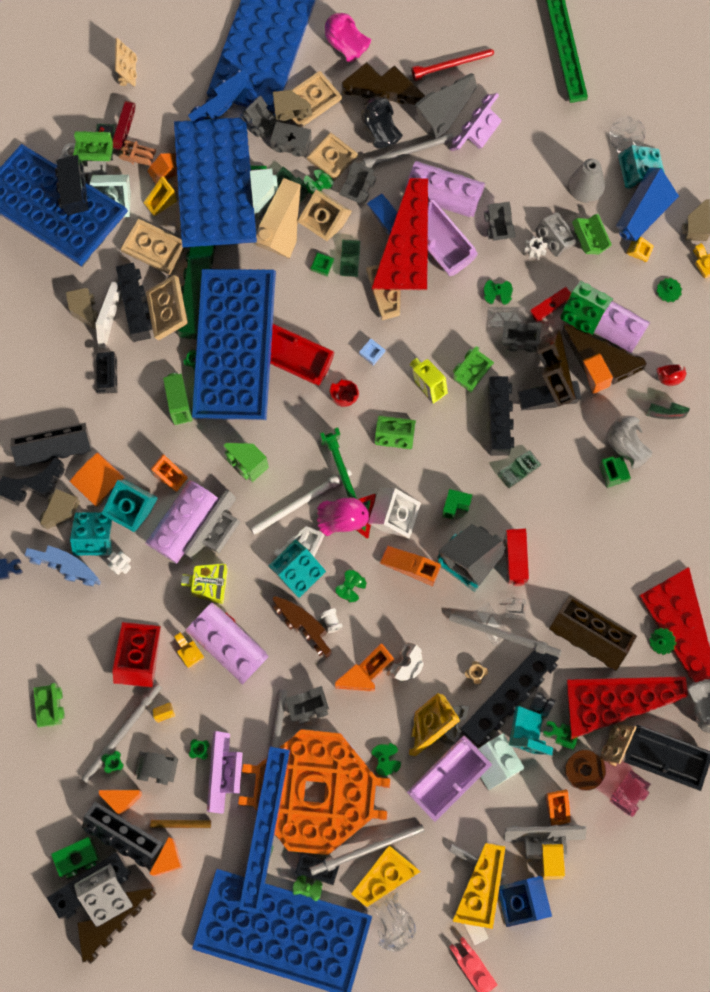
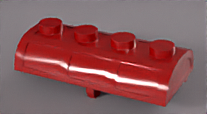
(300, 355)

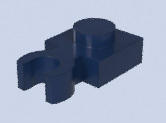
(6, 568)

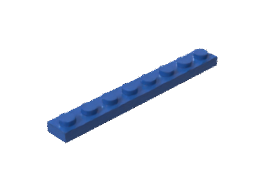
(264, 830)

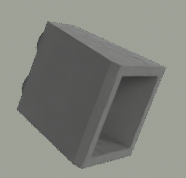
(473, 553)

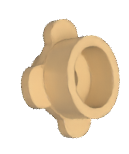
(475, 666)

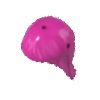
(345, 36)
(341, 515)

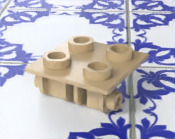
(125, 64)
(617, 744)

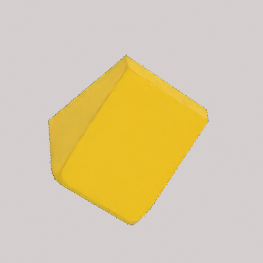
(640, 249)
(163, 712)

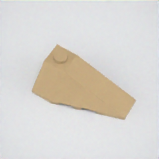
(279, 225)

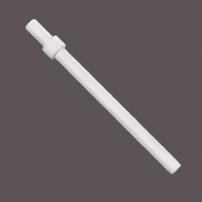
(333, 481)

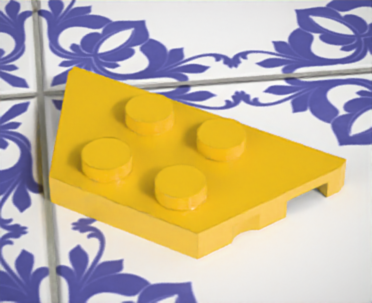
(432, 722)

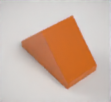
(163, 166)
(597, 373)
(168, 473)
(377, 662)
(355, 680)
(120, 800)
(558, 807)
(167, 860)

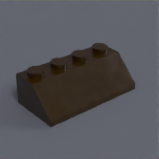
(593, 632)

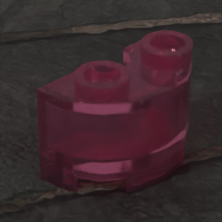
(629, 793)

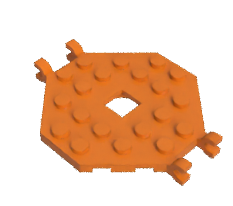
(347, 798)

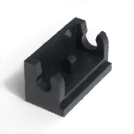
(106, 372)

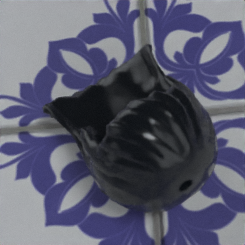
(378, 122)

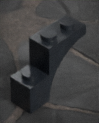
(41, 484)

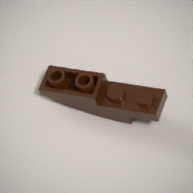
(298, 618)

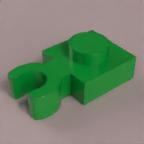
(562, 735)

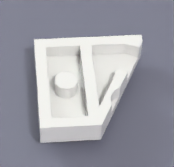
(308, 538)

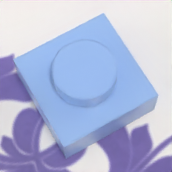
(372, 352)

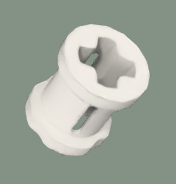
(331, 620)

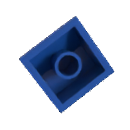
(524, 901)

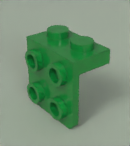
(585, 307)

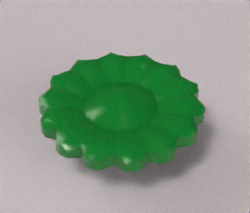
(669, 290)
(662, 641)

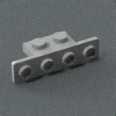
(215, 529)
(536, 836)

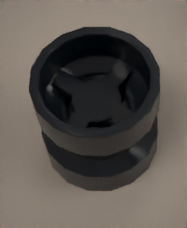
(543, 704)

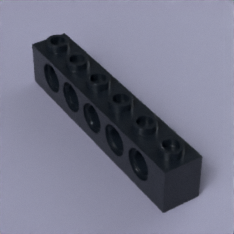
(481, 736)

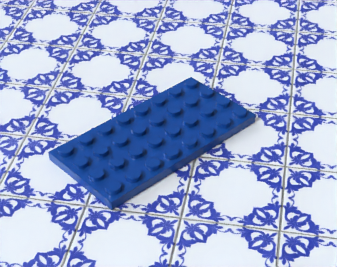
(265, 44)
(214, 182)
(31, 202)
(234, 344)
(289, 936)

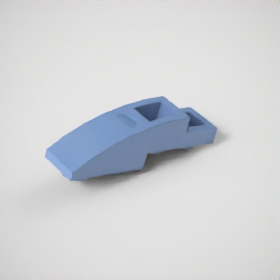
(69, 565)

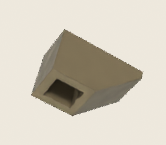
(290, 105)
(81, 306)
(60, 509)

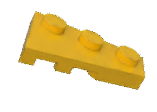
(385, 876)

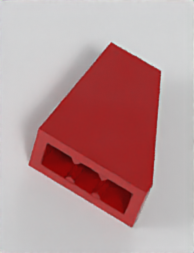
(516, 556)

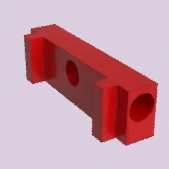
(544, 308)

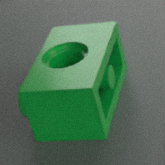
(63, 858)

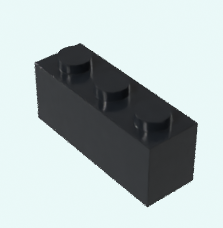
(71, 185)

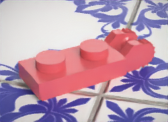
(474, 968)

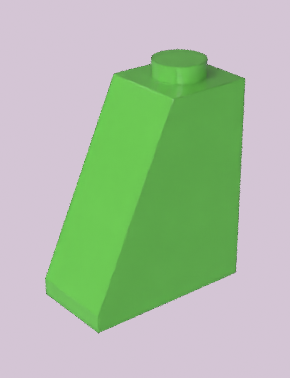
(177, 398)

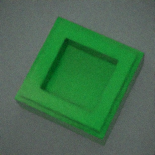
(322, 264)

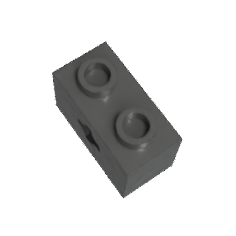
(299, 138)

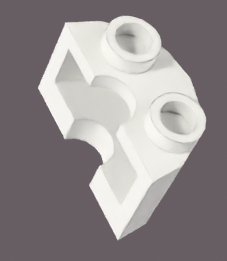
(410, 664)

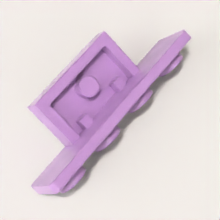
(480, 125)
(224, 772)

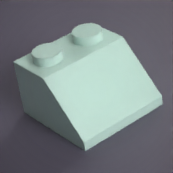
(115, 187)
(264, 188)
(503, 759)

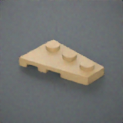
(387, 300)

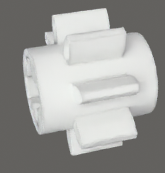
(536, 251)
(119, 563)

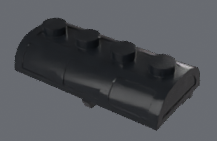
(668, 757)

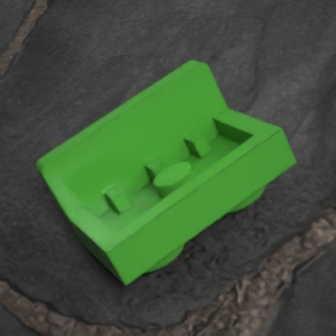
(93, 146)
(591, 234)
(472, 369)

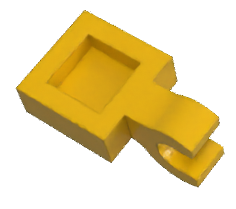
(703, 261)
(189, 652)

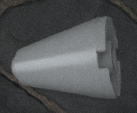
(587, 181)

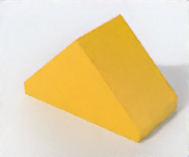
(160, 197)
(553, 862)

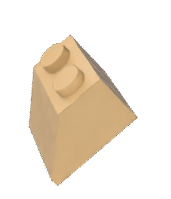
(324, 215)

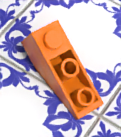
(411, 565)

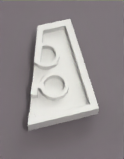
(107, 314)

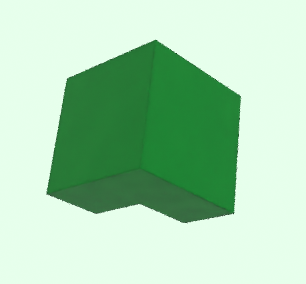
(614, 471)
(454, 501)

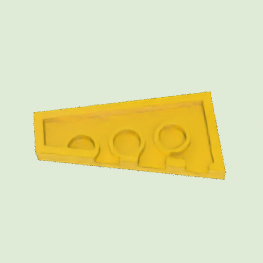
(482, 891)

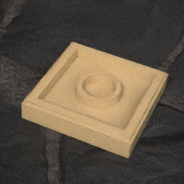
(332, 156)

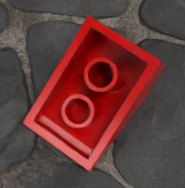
(136, 654)

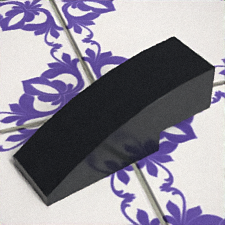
(541, 397)

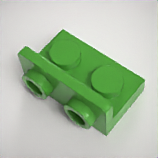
(395, 432)
(48, 705)

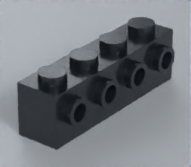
(133, 302)
(499, 416)
(50, 444)
(121, 835)
(65, 899)

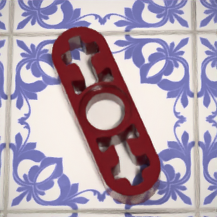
(124, 124)

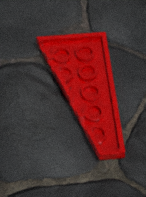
(406, 252)
(676, 607)
(609, 701)

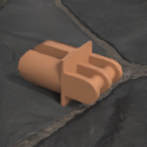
(139, 153)

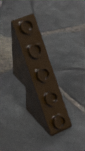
(391, 85)
(617, 360)
(556, 368)
(95, 937)

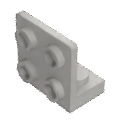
(102, 895)

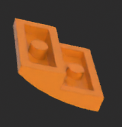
(96, 479)

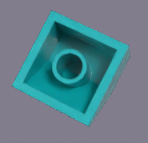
(129, 505)

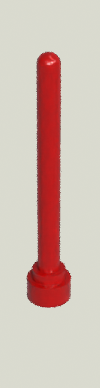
(420, 71)

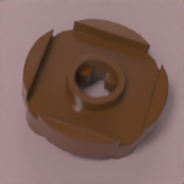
(592, 761)

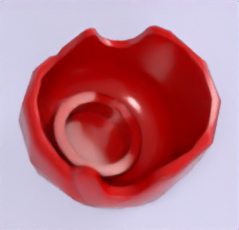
(671, 374)
(344, 393)

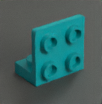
(636, 162)
(91, 534)
(297, 568)
(526, 732)

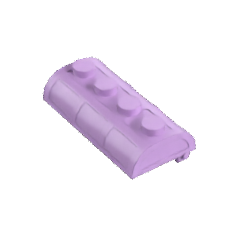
(449, 189)
(447, 242)
(621, 327)
(182, 521)
(227, 643)
(449, 778)

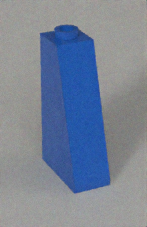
(647, 204)

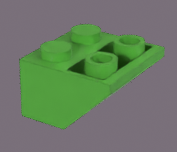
(247, 458)

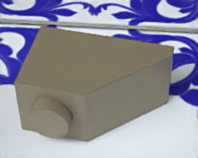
(698, 223)

